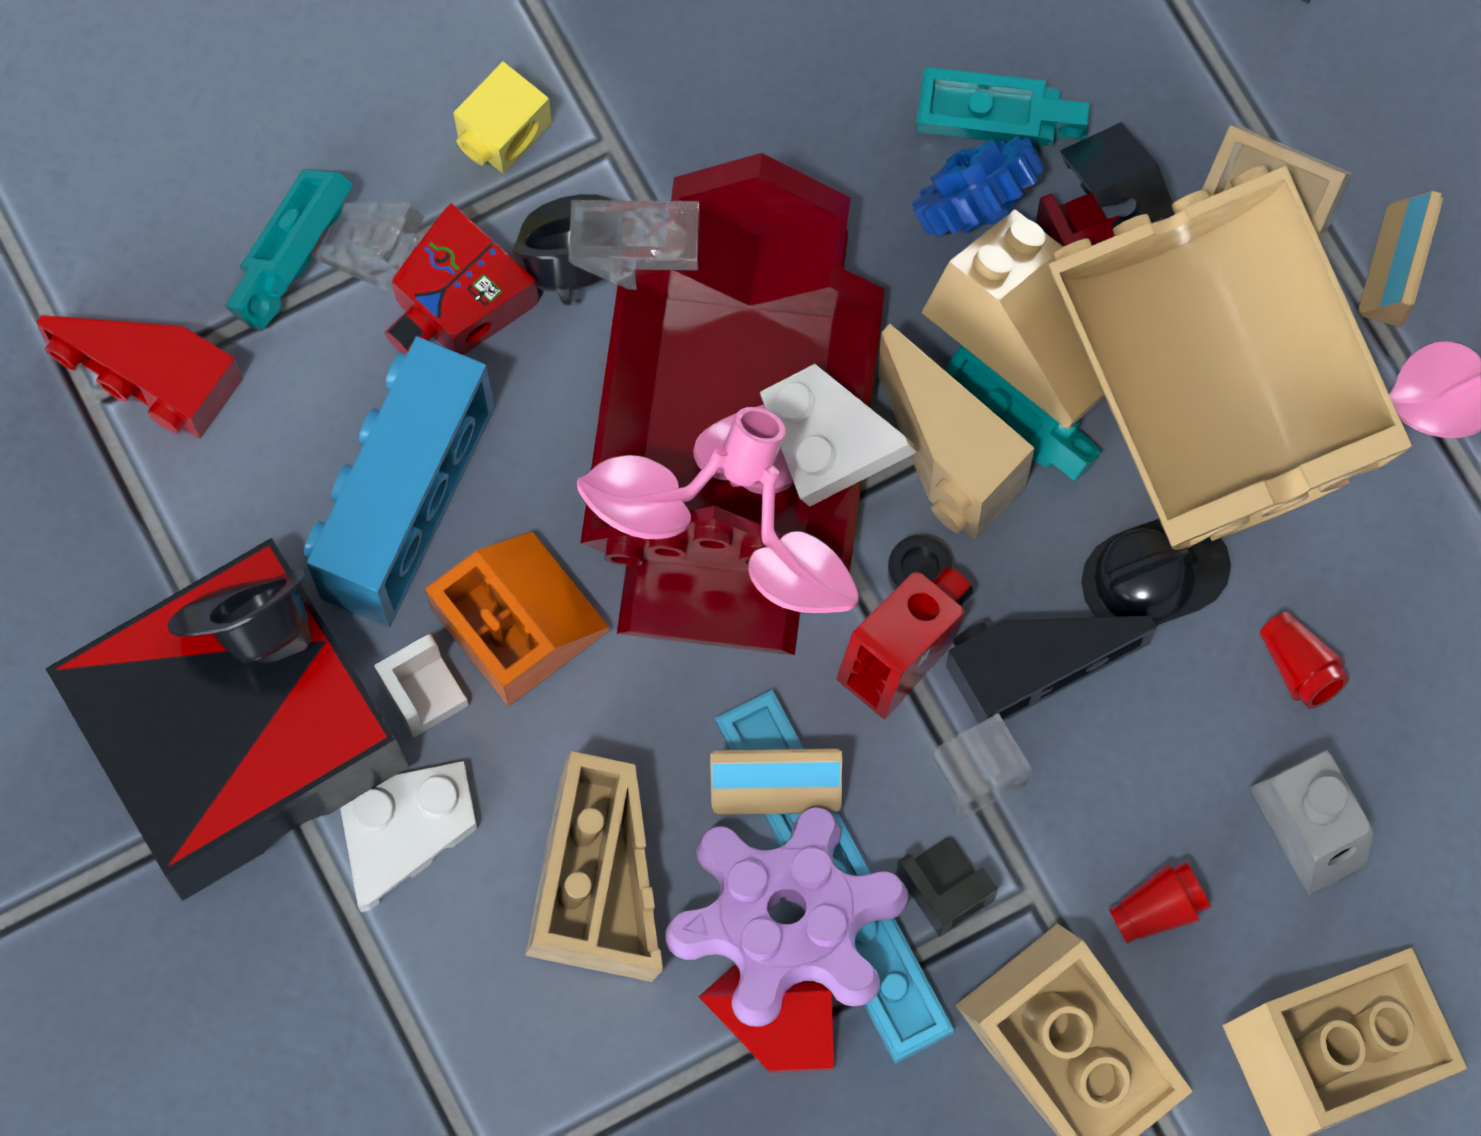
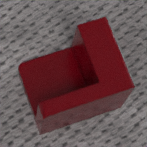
(1074, 220)

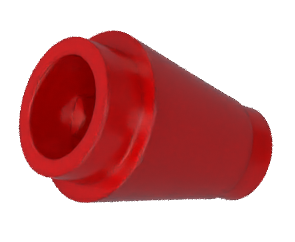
(1304, 661)
(1161, 903)

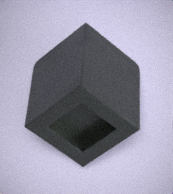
(946, 885)

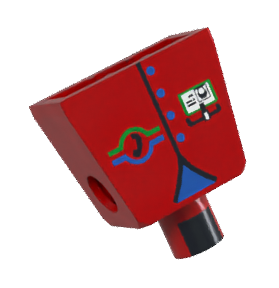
(458, 287)
(903, 639)

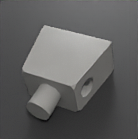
(1315, 820)

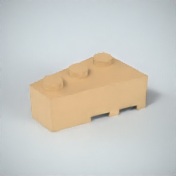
(594, 875)

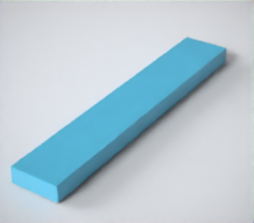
(905, 1005)

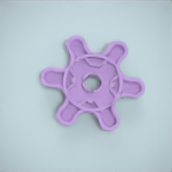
(779, 954)

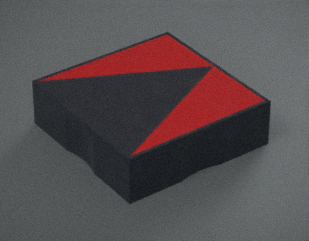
(220, 749)

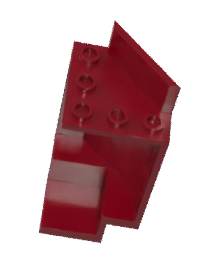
(704, 348)

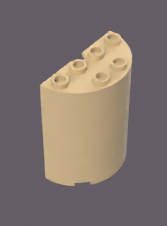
(1229, 357)

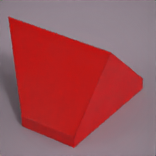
(798, 1036)

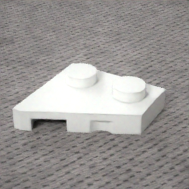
(830, 434)
(404, 826)

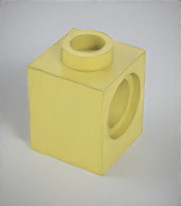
(501, 118)

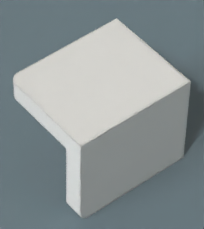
(420, 685)

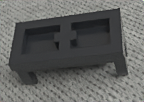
(1119, 167)

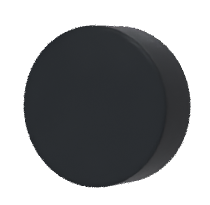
(919, 555)

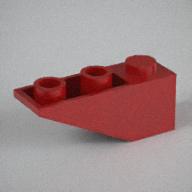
(157, 364)

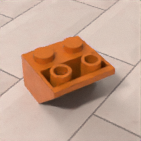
(515, 614)

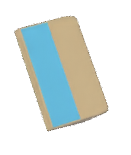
(1400, 258)
(775, 781)

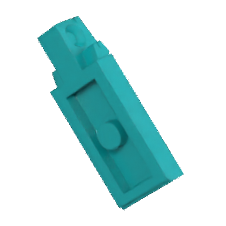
(997, 108)
(286, 244)
(1052, 443)

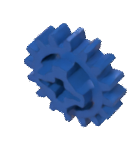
(977, 186)

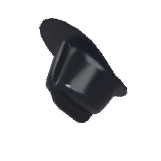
(545, 249)
(1145, 577)
(250, 619)

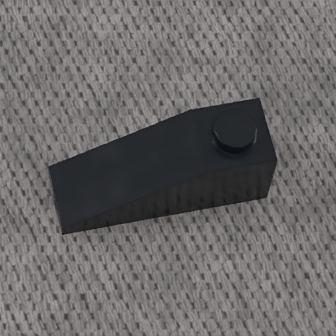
(1033, 659)

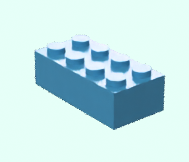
(400, 480)

